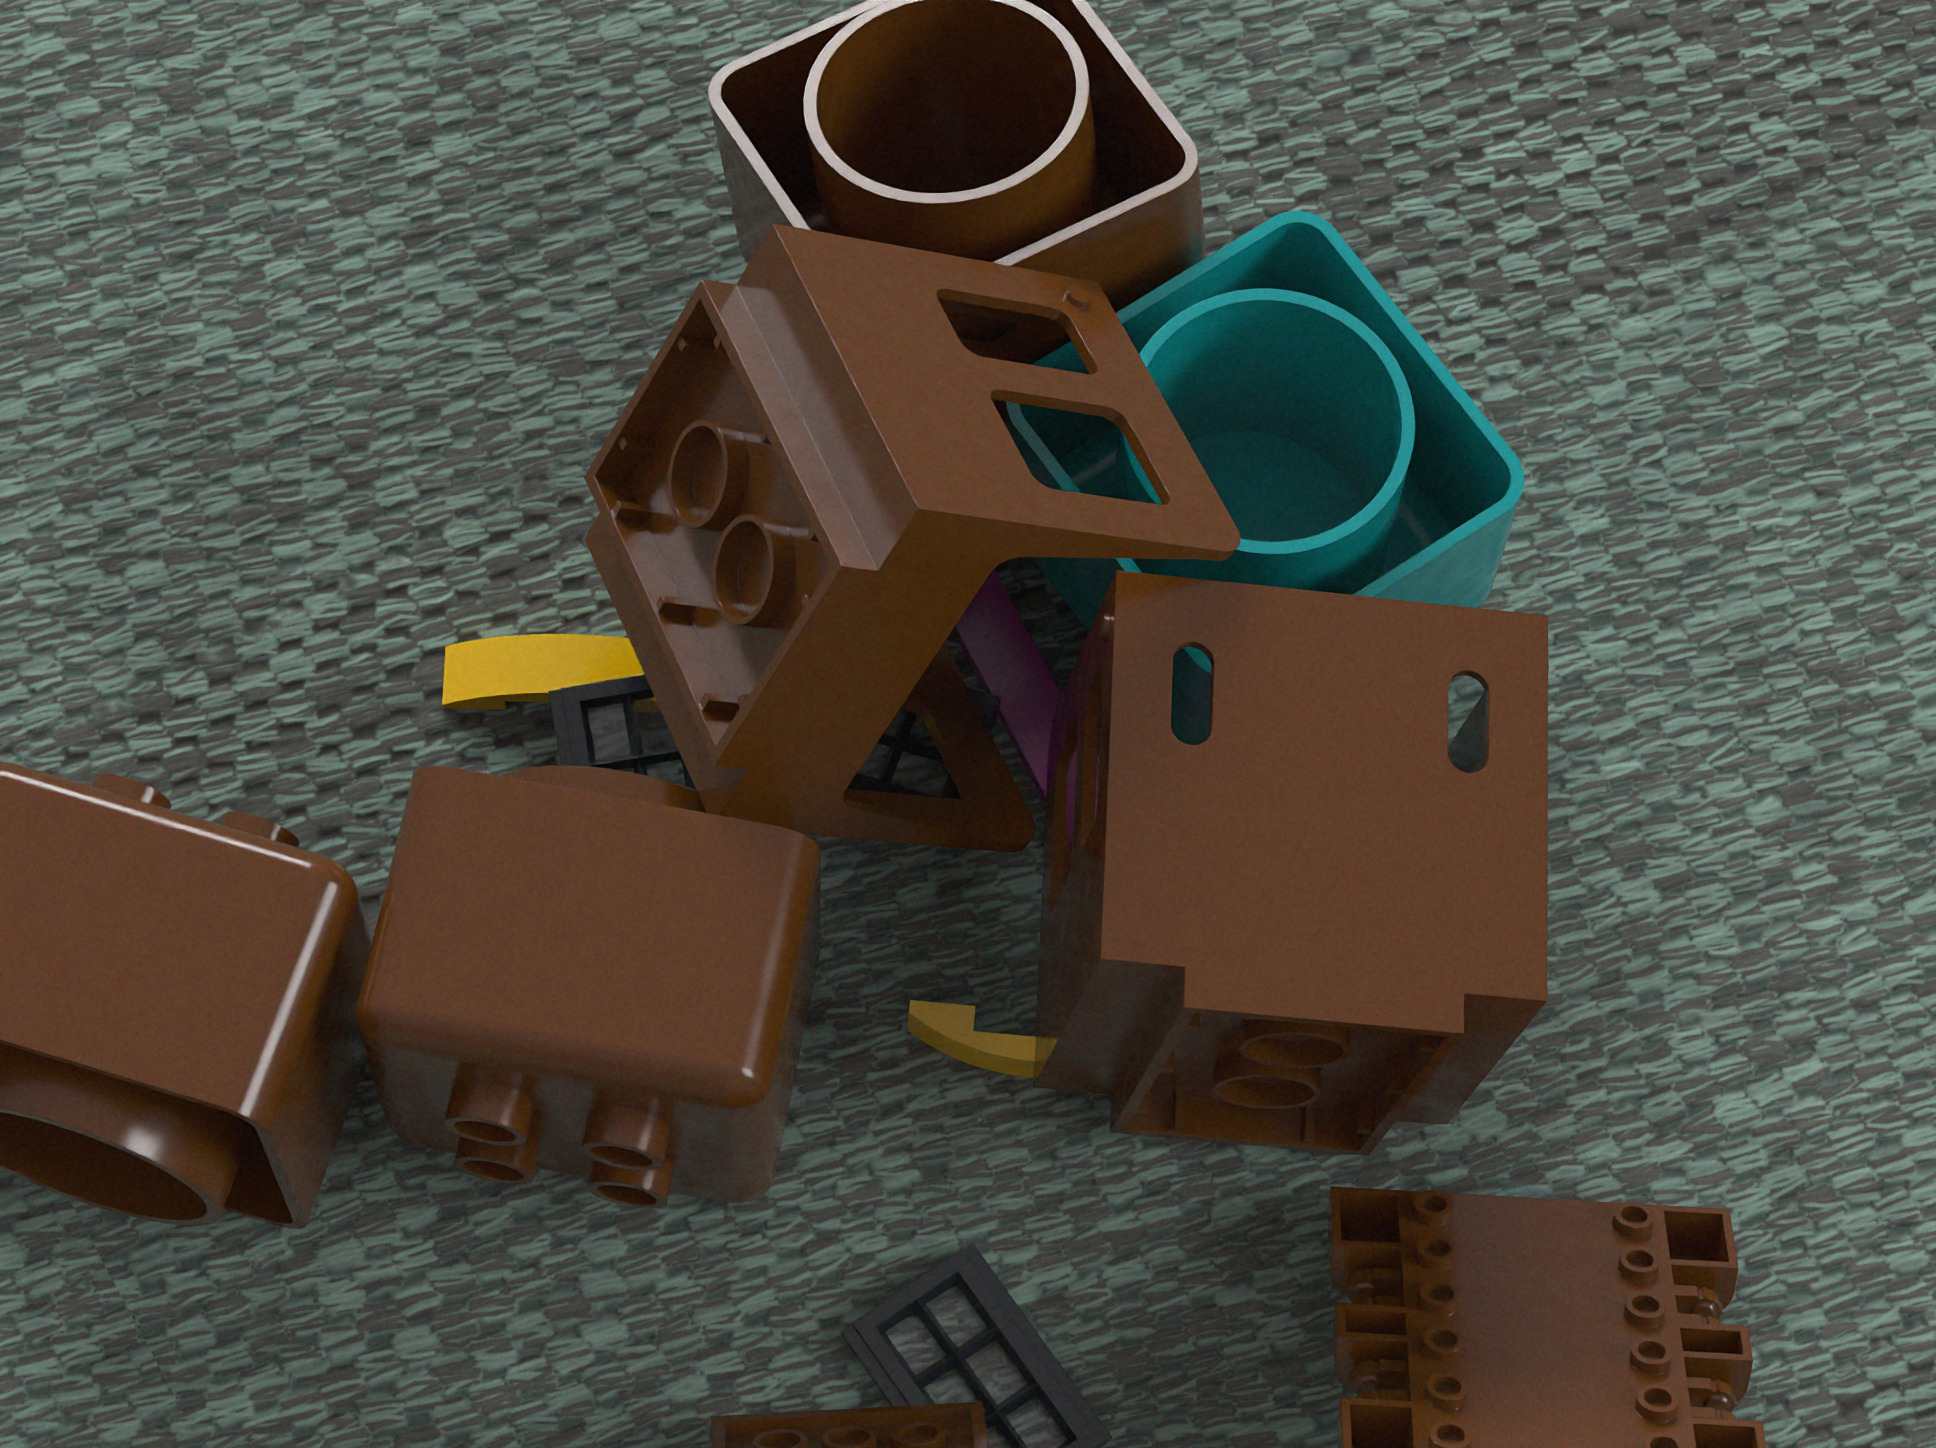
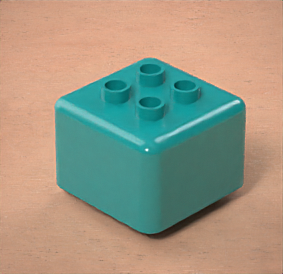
(1317, 426)

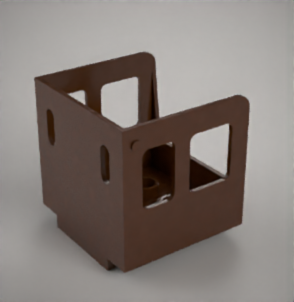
(826, 496)
(1318, 897)

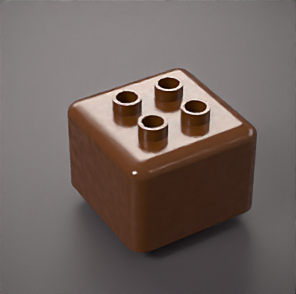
(966, 137)
(591, 982)
(171, 1003)

